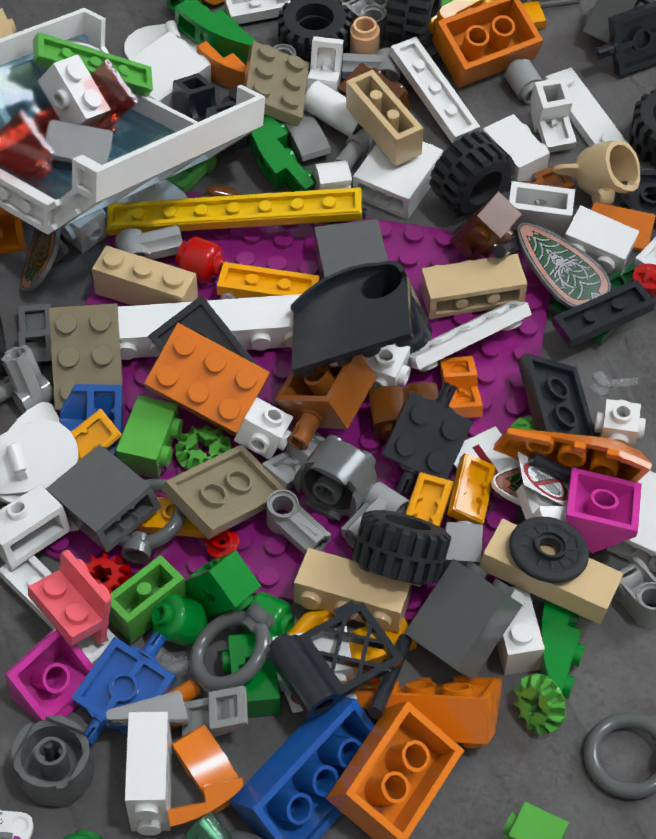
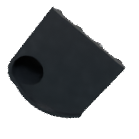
(356, 315)

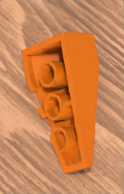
(577, 451)
(461, 709)

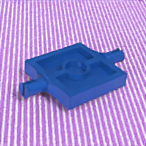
(121, 678)

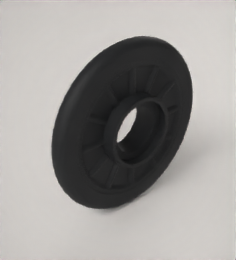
(557, 568)

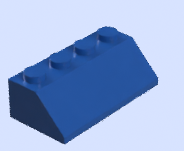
(291, 788)

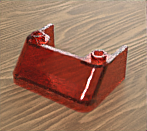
(23, 138)

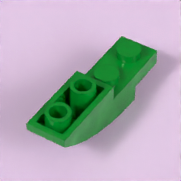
(216, 28)
(278, 160)
(561, 645)

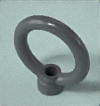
(139, 545)
(258, 622)
(592, 760)

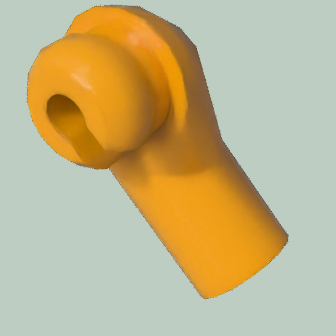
(310, 620)

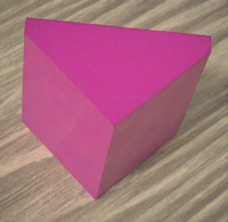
(602, 508)
(48, 677)

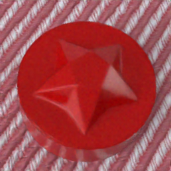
(646, 276)

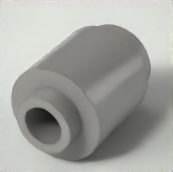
(522, 77)

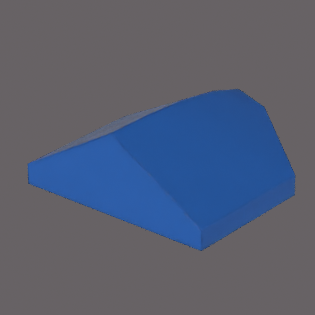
(88, 399)

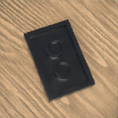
(203, 320)
(555, 396)

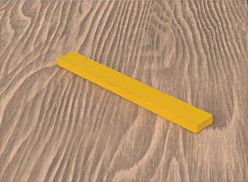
(237, 211)

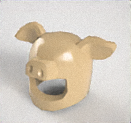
(604, 170)

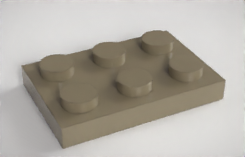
(280, 80)
(84, 348)
(222, 491)

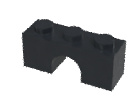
(196, 99)

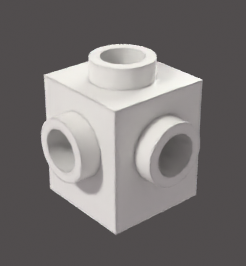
(86, 231)
(390, 366)
(620, 422)
(264, 429)

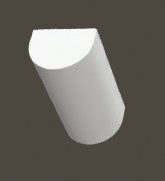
(330, 108)

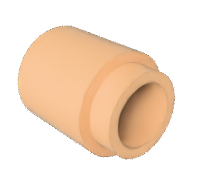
(364, 36)

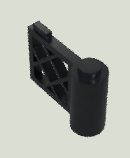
(308, 673)

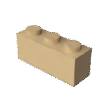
(384, 117)
(141, 280)
(472, 286)
(332, 581)

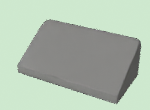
(73, 140)

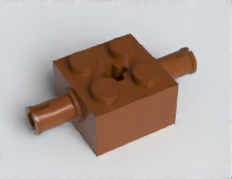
(325, 398)

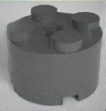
(336, 478)
(53, 761)

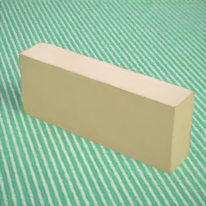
(585, 595)

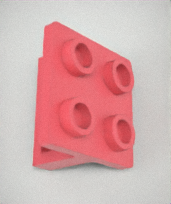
(73, 601)

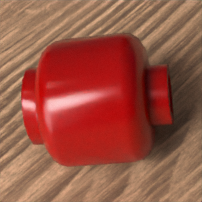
(200, 258)

